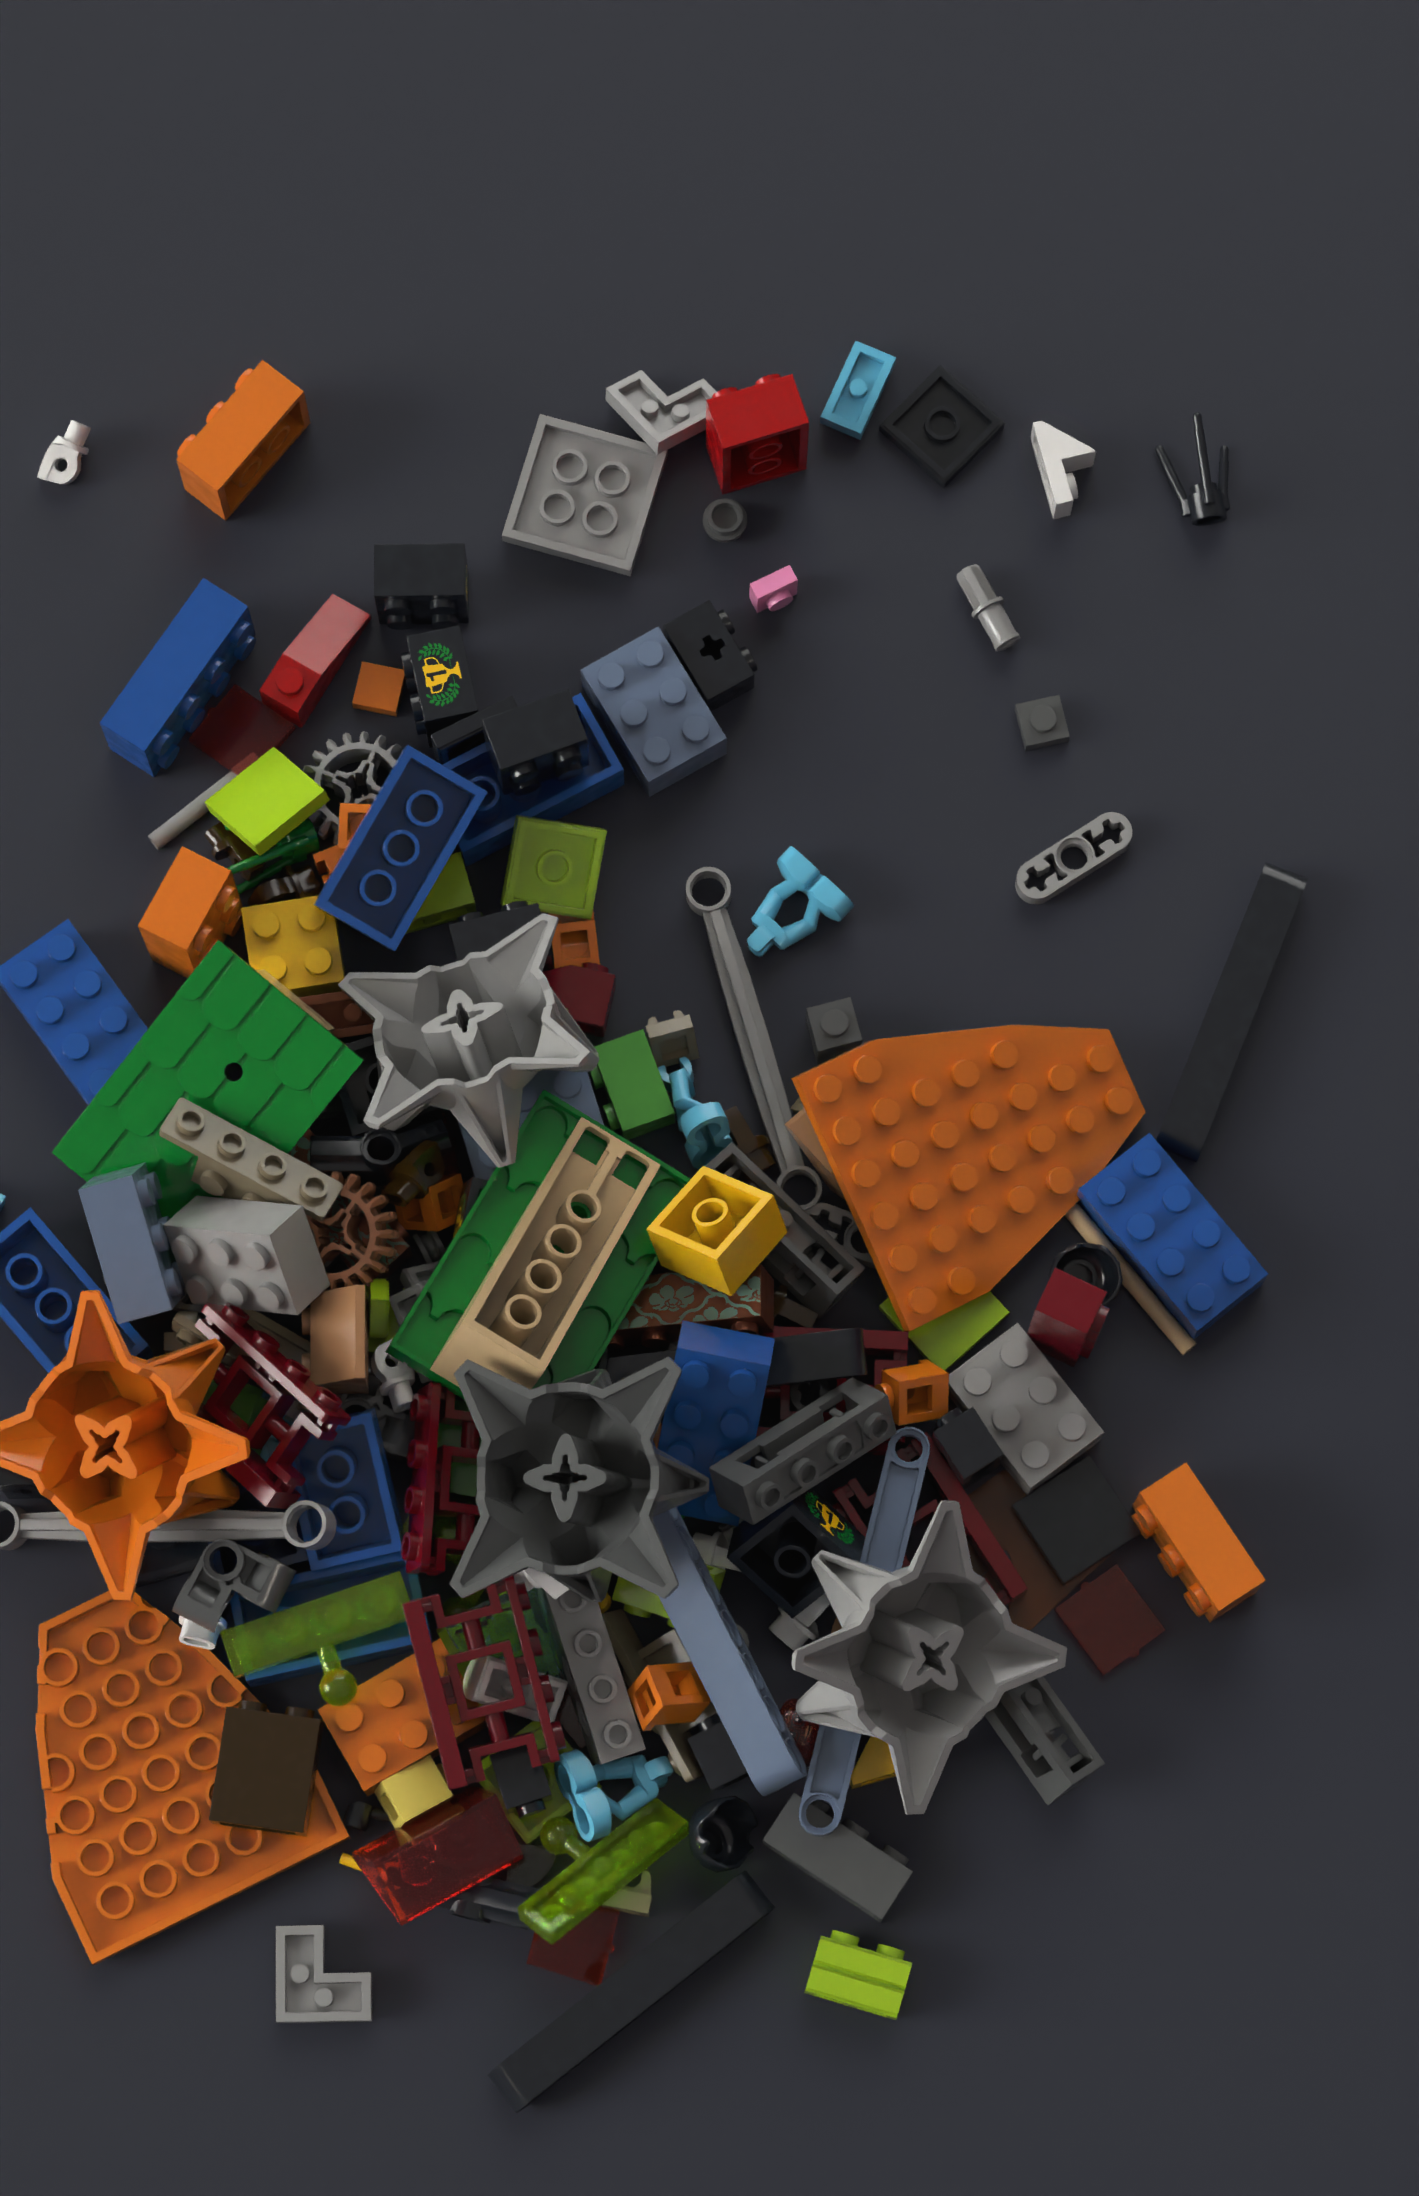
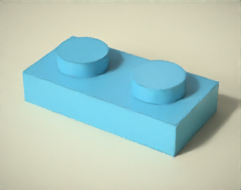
(858, 390)

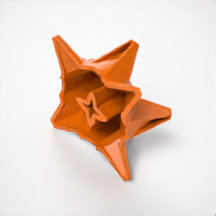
(123, 1442)

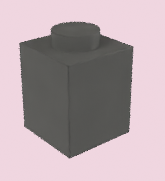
(833, 1029)

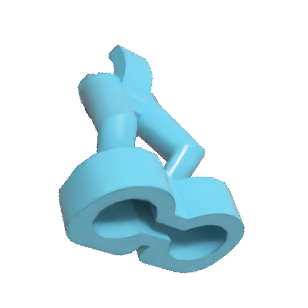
(822, 896)
(702, 1124)
(590, 1805)

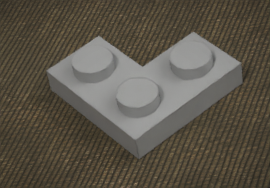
(657, 417)
(305, 1989)

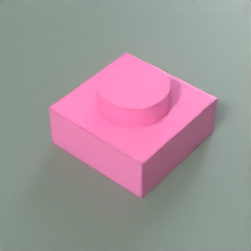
(774, 590)

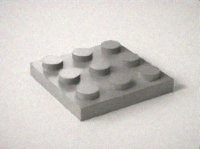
(584, 495)

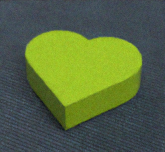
(378, 1308)

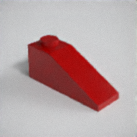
(313, 660)

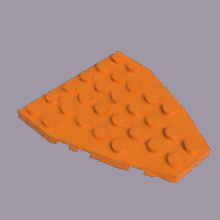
(966, 1148)
(131, 1773)

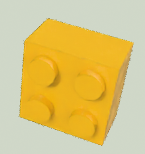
(295, 945)
(717, 1230)

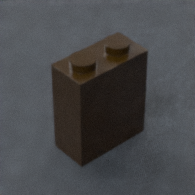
(266, 1769)

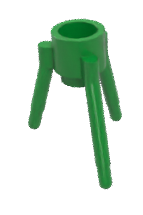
(291, 848)

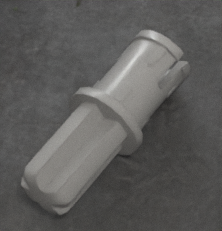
(987, 607)

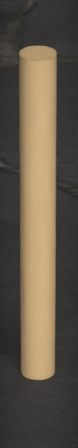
(1133, 1282)

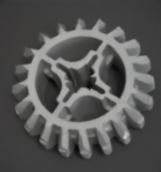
(342, 783)

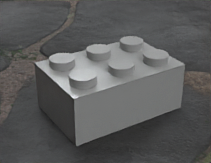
(247, 1254)
(1025, 1408)

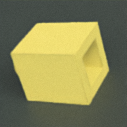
(413, 1791)

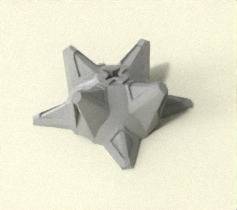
(470, 1037)
(917, 1654)

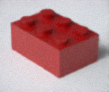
(756, 432)

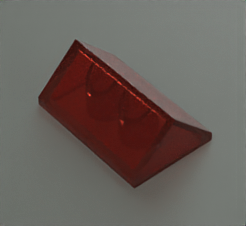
(440, 1854)

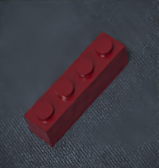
(1068, 1318)

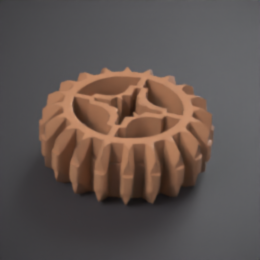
(350, 1218)

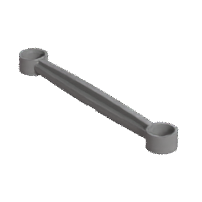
(751, 1032)
(206, 1527)

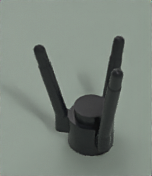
(1206, 503)

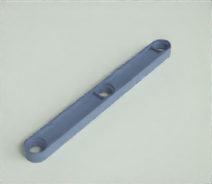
(883, 1548)

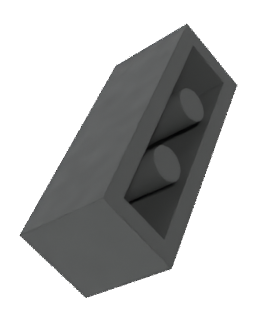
(841, 1859)

